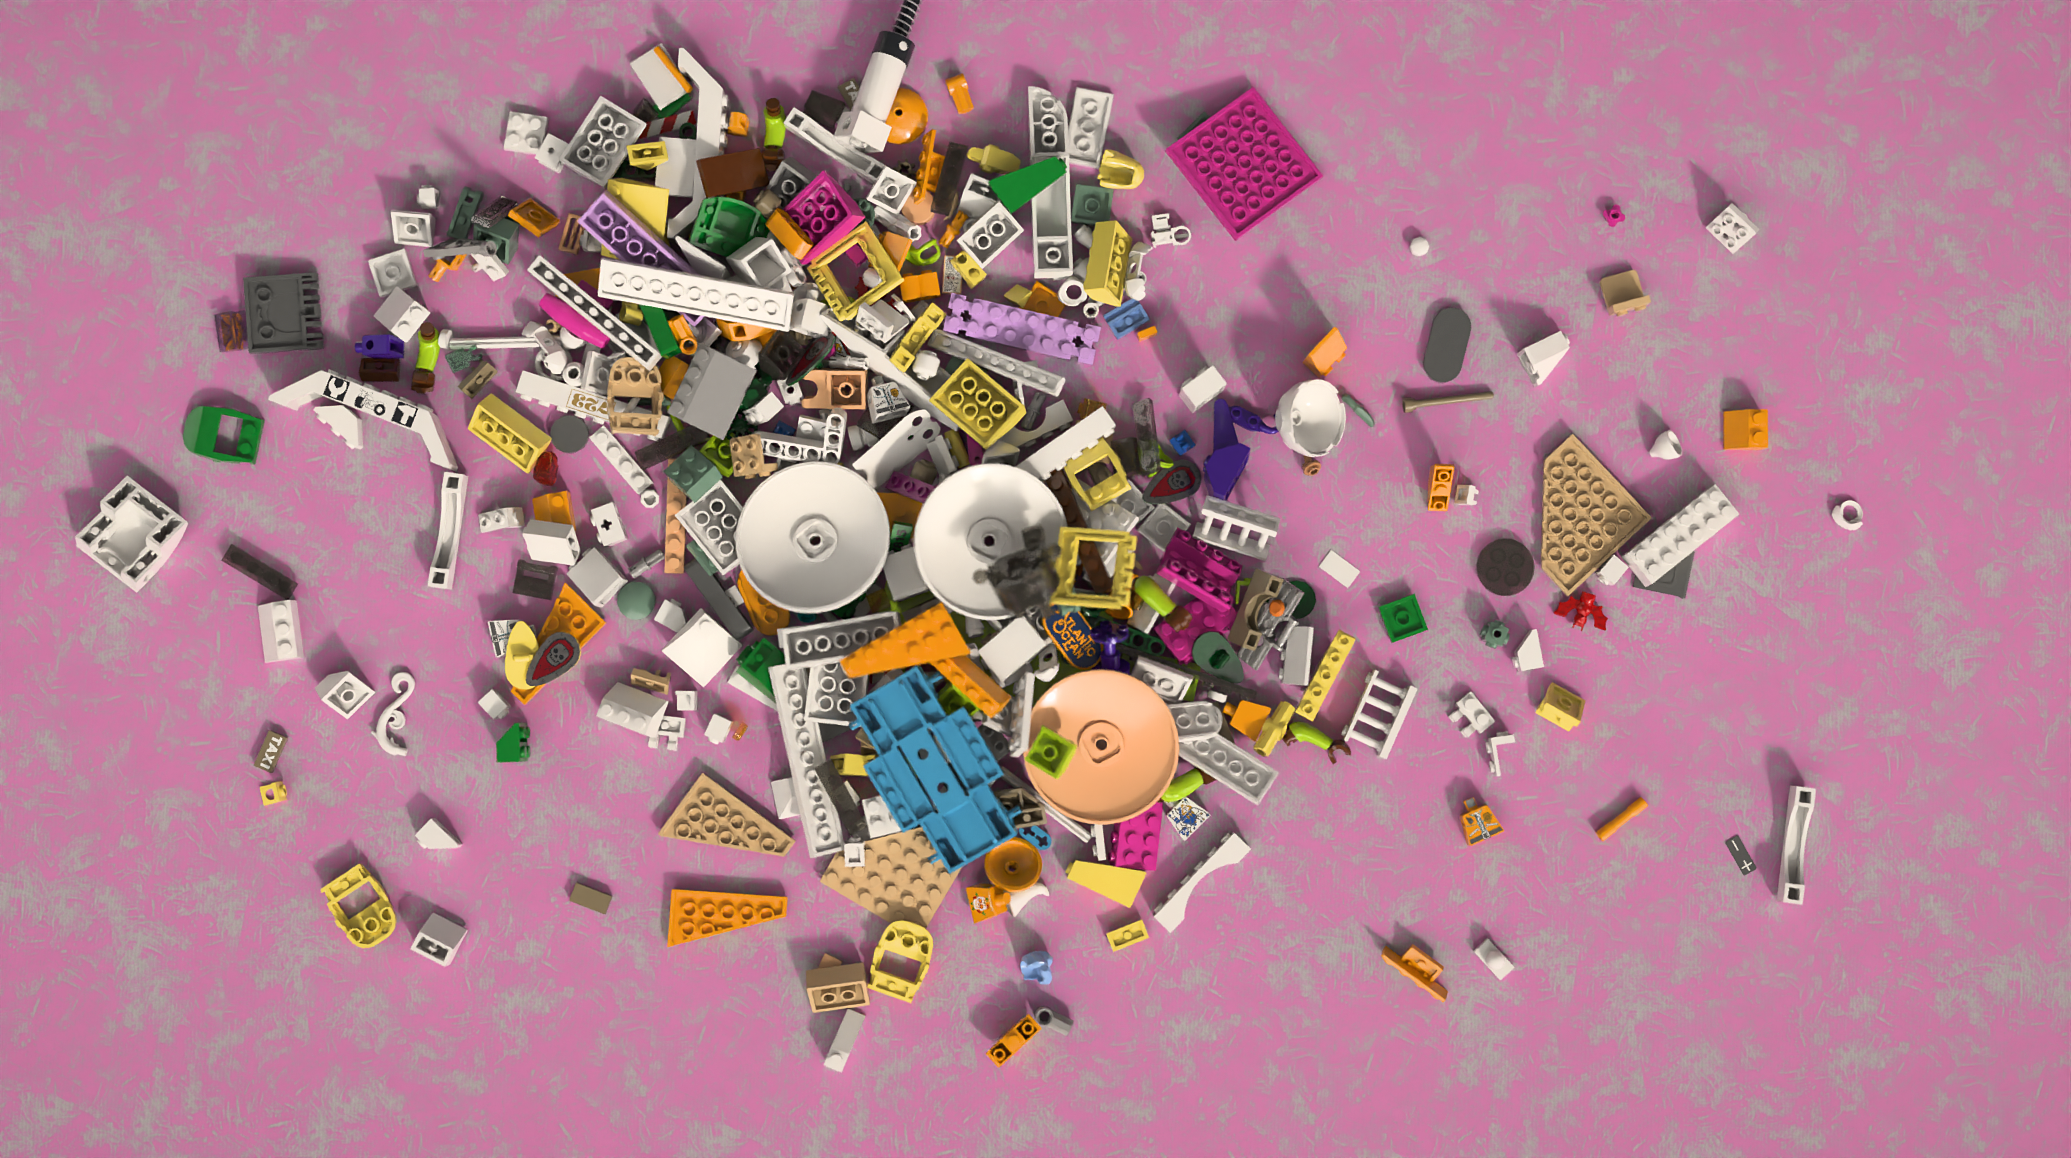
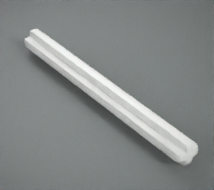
(499, 342)
(1069, 823)

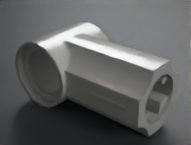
(1055, 1021)

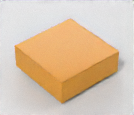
(1146, 333)

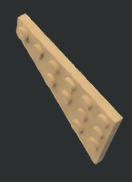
(719, 818)

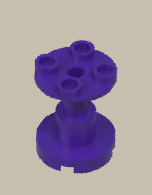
(1109, 634)

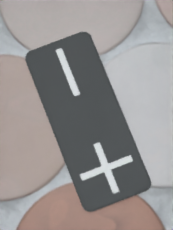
(1740, 855)

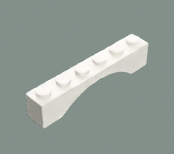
(824, 141)
(445, 556)
(1798, 815)
(1173, 910)

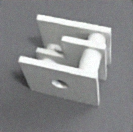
(550, 153)

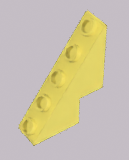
(1325, 675)
(853, 764)

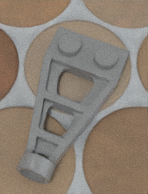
(460, 247)

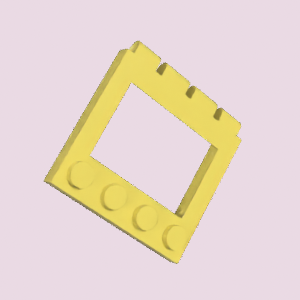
(877, 256)
(1066, 567)

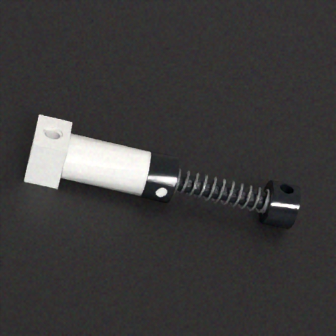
(865, 123)

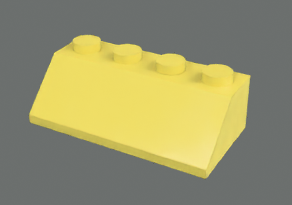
(1107, 263)
(508, 432)

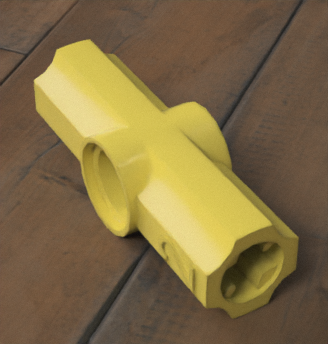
(1274, 728)

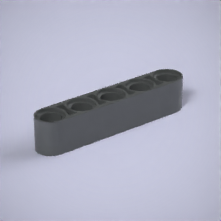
(719, 601)

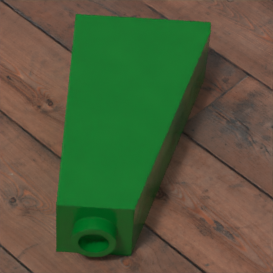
(1024, 184)
(662, 334)

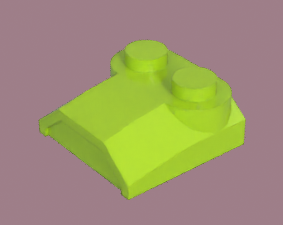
(719, 454)
(953, 699)
(1051, 752)

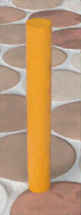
(673, 69)

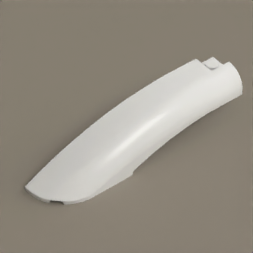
(1052, 206)
(867, 345)

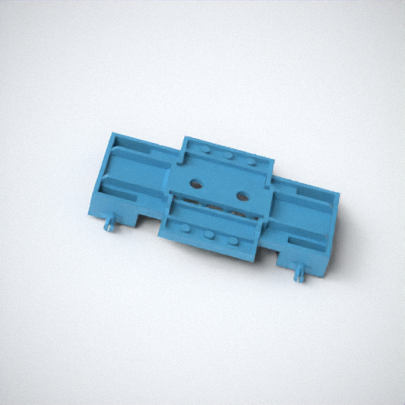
(900, 716)

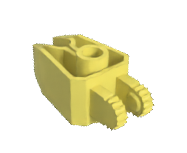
(994, 159)

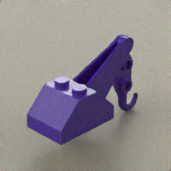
(1229, 455)

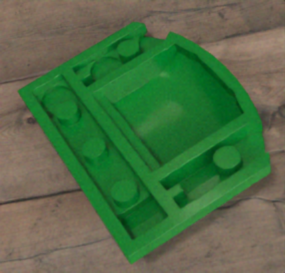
(726, 225)

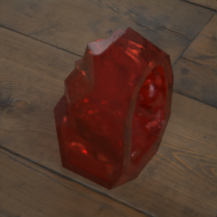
(546, 469)

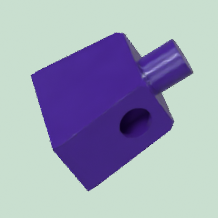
(381, 346)

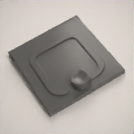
(1674, 581)

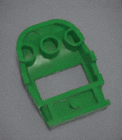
(202, 431)

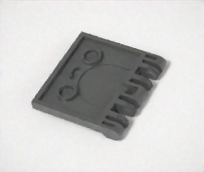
(279, 313)

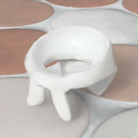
(1062, 295)

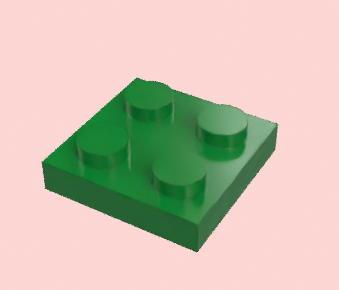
(1402, 618)

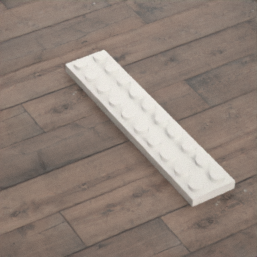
(695, 294)
(804, 753)

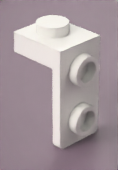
(914, 313)
(501, 518)
(1501, 738)

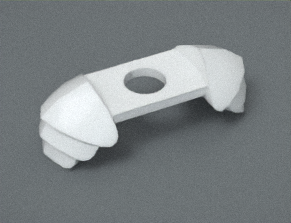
(1133, 284)
(556, 356)
(1048, 669)

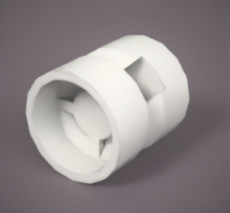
(860, 437)

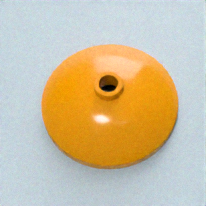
(912, 121)
(1013, 854)

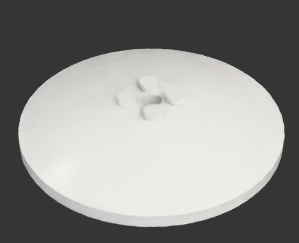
(806, 504)
(960, 515)

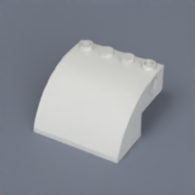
(132, 534)

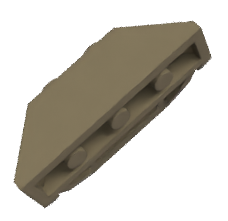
(1032, 809)

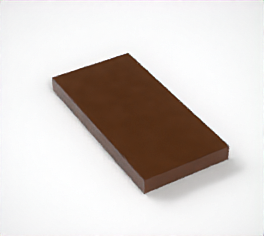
(732, 172)

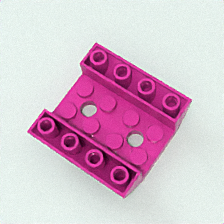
(1199, 569)

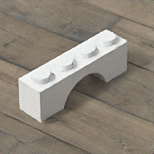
(1056, 418)

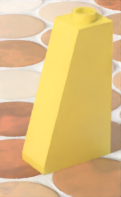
(1111, 881)

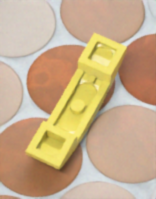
(916, 336)

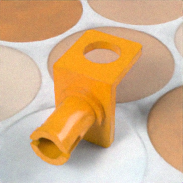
(443, 264)

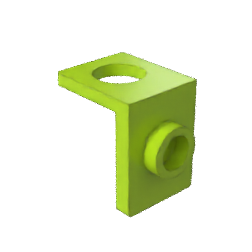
(1246, 582)

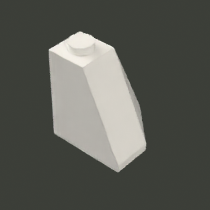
(1543, 356)

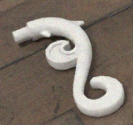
(390, 711)

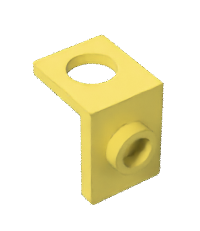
(279, 791)

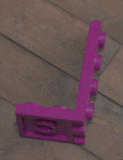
(909, 487)

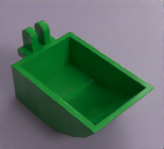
(755, 663)

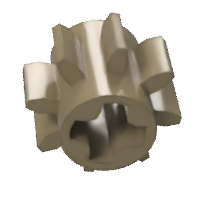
(905, 165)
(801, 338)

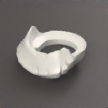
(1837, 515)

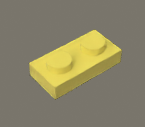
(1127, 935)

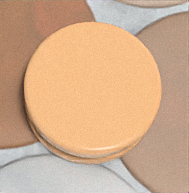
(920, 213)

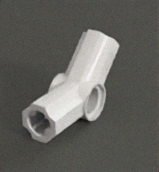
(897, 223)

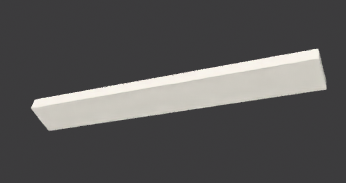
(996, 362)

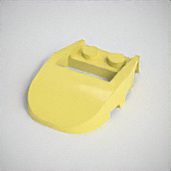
(1104, 490)
(372, 923)
(907, 940)

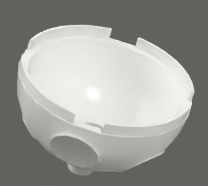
(1311, 417)

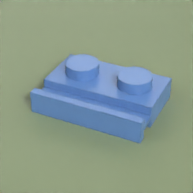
(1126, 318)

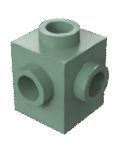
(1488, 634)

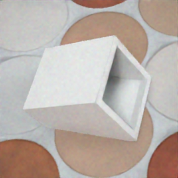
(759, 262)
(401, 314)
(903, 574)
(596, 577)

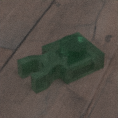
(461, 359)

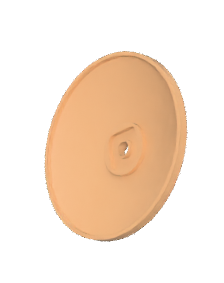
(1139, 753)

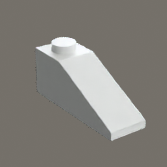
(844, 1040)

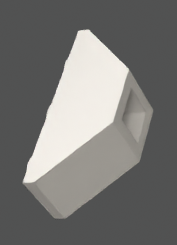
(343, 423)

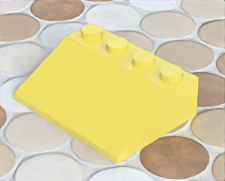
(644, 201)
(978, 404)

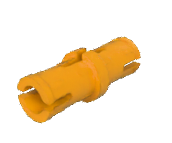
(953, 229)

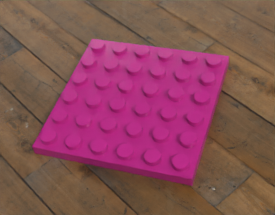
(1244, 163)

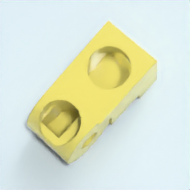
(968, 269)

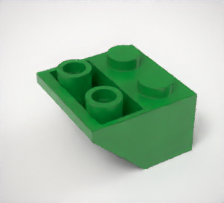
(513, 744)

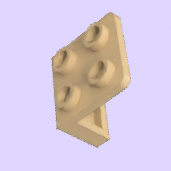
(1623, 293)
(748, 457)

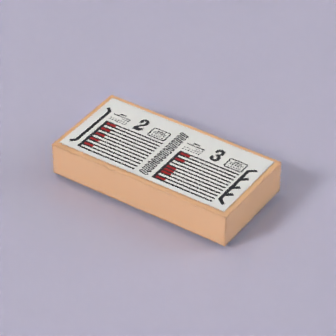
(951, 278)

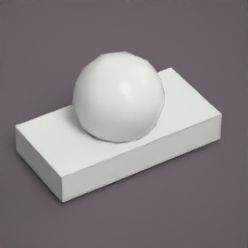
(1493, 959)

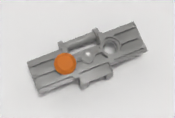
(1268, 617)

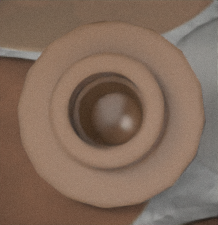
(1310, 467)

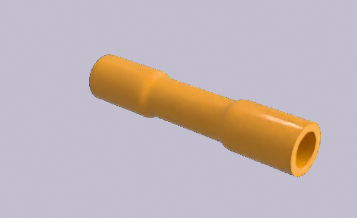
(1631, 811)

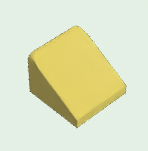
(1018, 295)

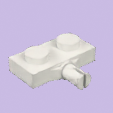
(492, 266)

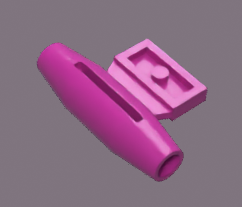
(572, 320)

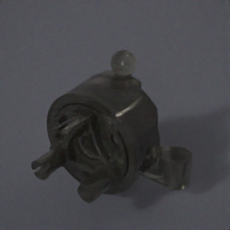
(1026, 576)

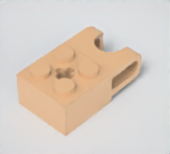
(831, 388)

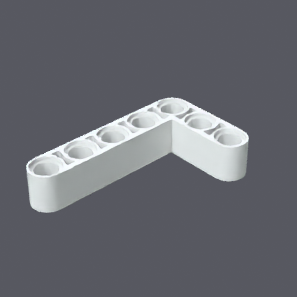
(803, 444)

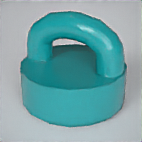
(807, 617)

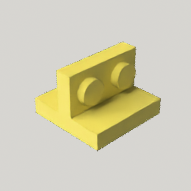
(1561, 707)

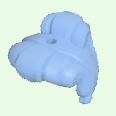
(1037, 966)

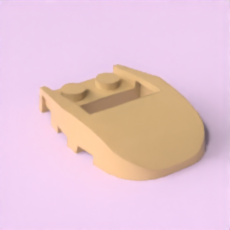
(633, 380)

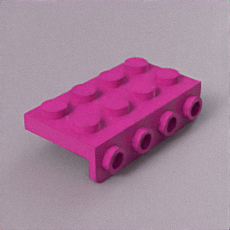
(1204, 619)
(1137, 840)

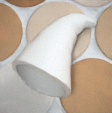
(1020, 898)

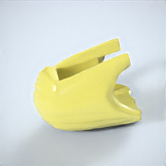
(1119, 171)

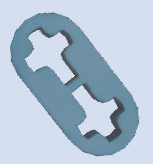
(1038, 831)

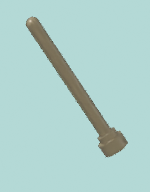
(1411, 404)

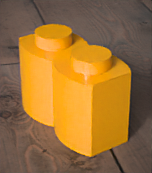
(920, 286)

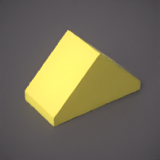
(647, 155)

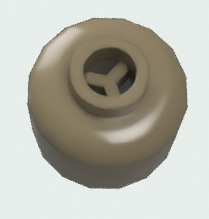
(767, 202)
(924, 471)

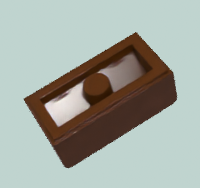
(379, 369)

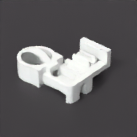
(1164, 235)
(797, 275)

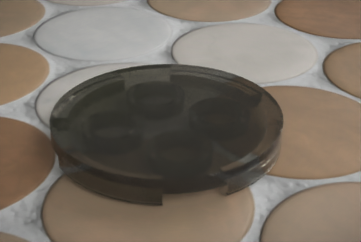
(1505, 567)

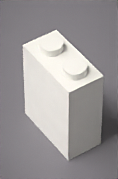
(551, 542)

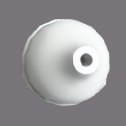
(570, 340)
(1666, 446)

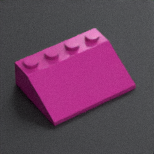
(824, 214)

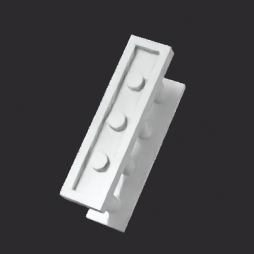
(1240, 516)
(1399, 713)

